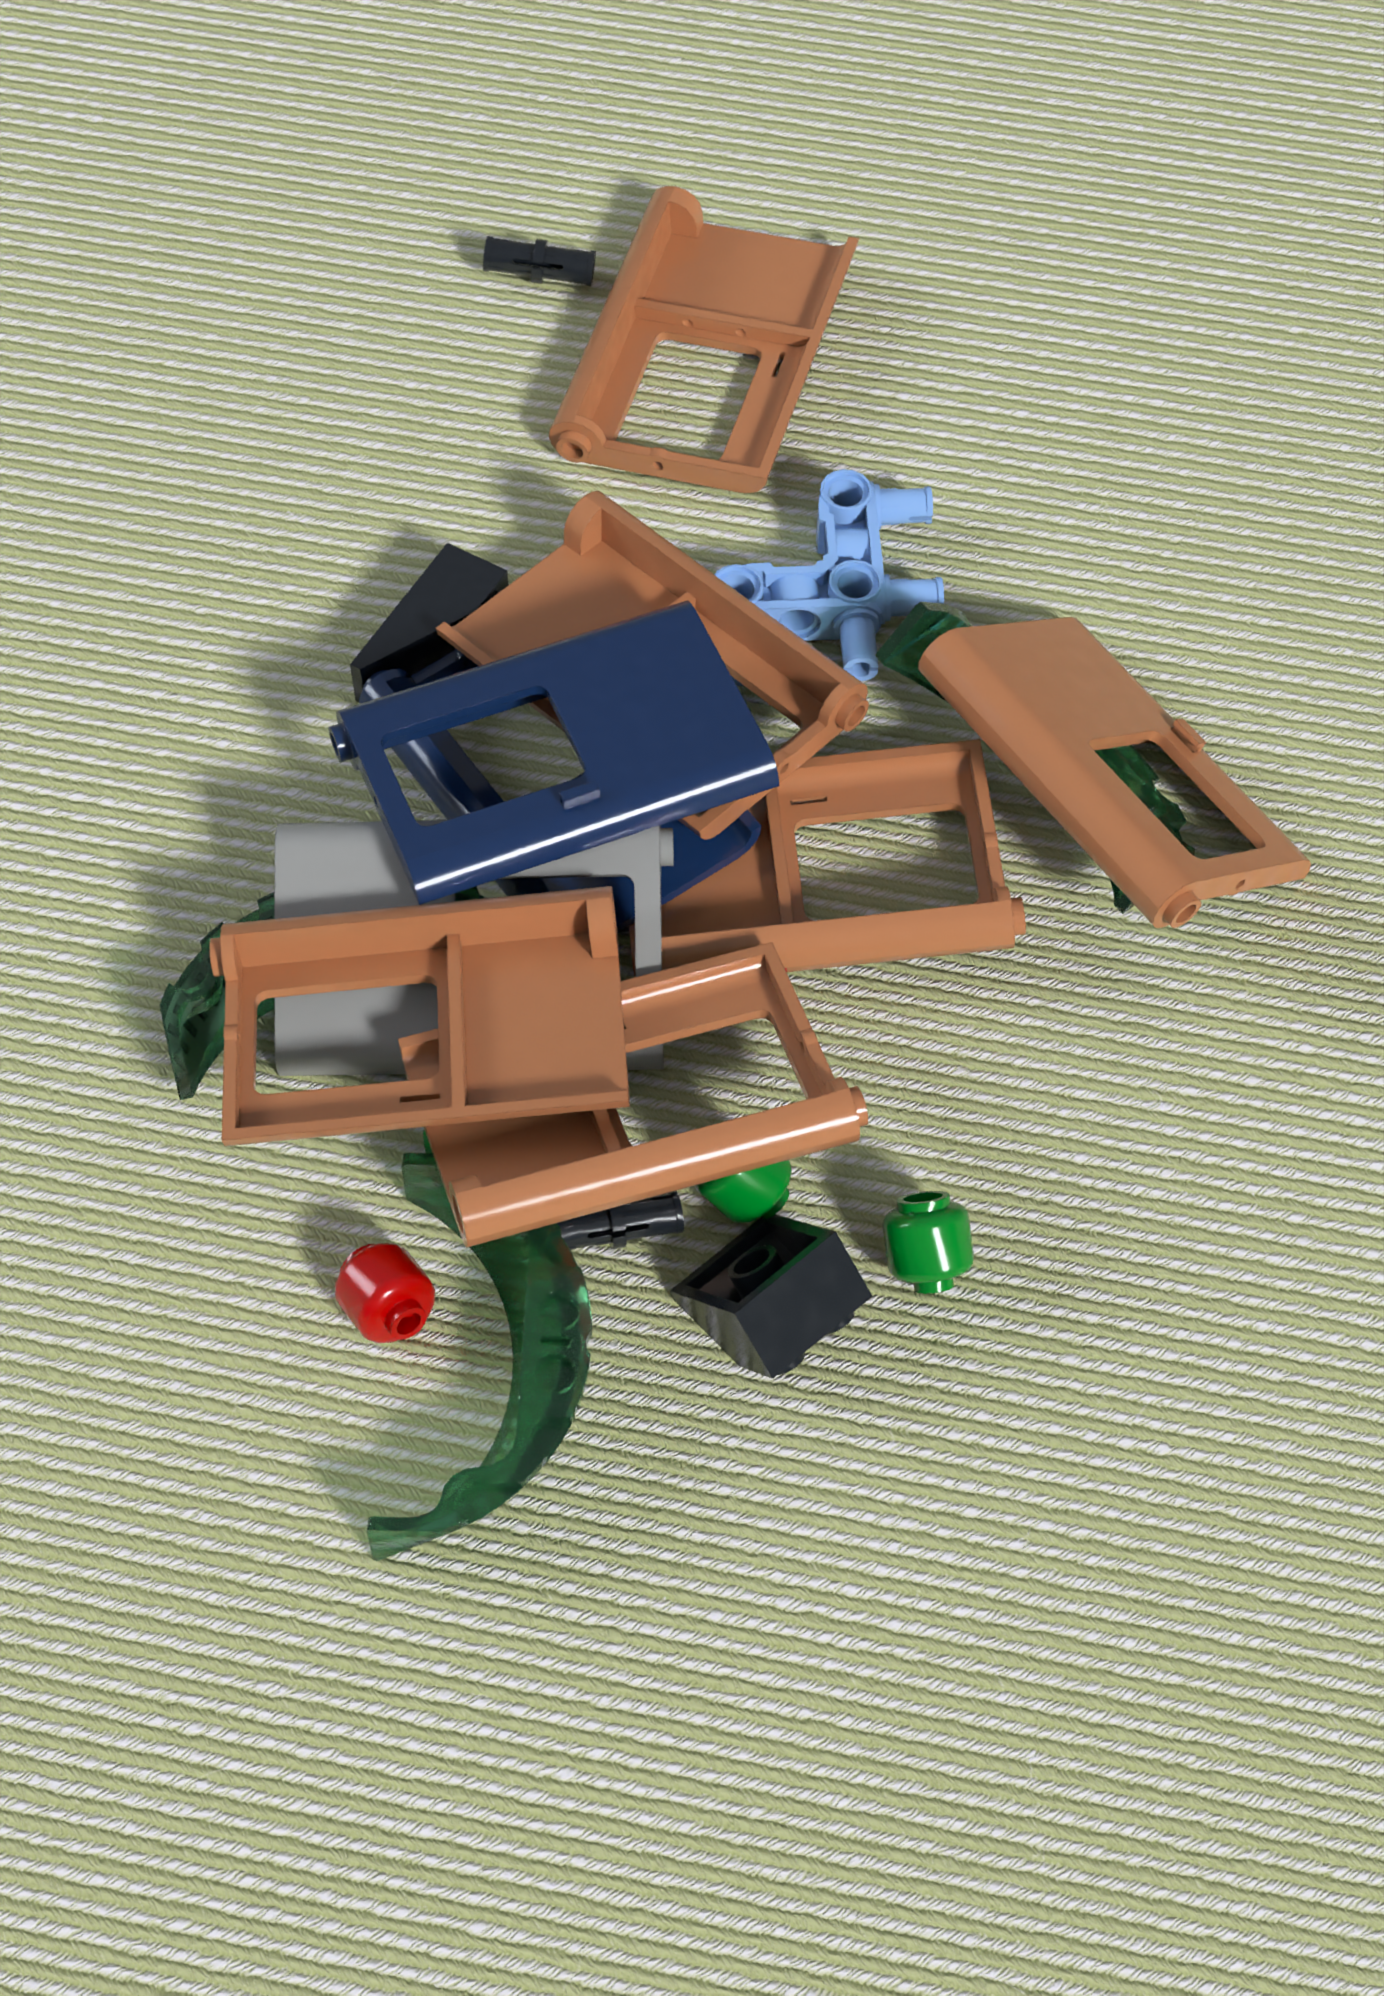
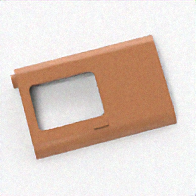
(622, 569)
(1052, 697)

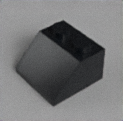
(774, 1293)

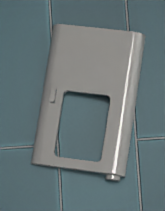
(357, 869)

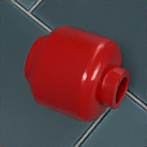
(383, 1290)

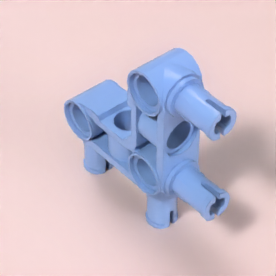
(846, 591)

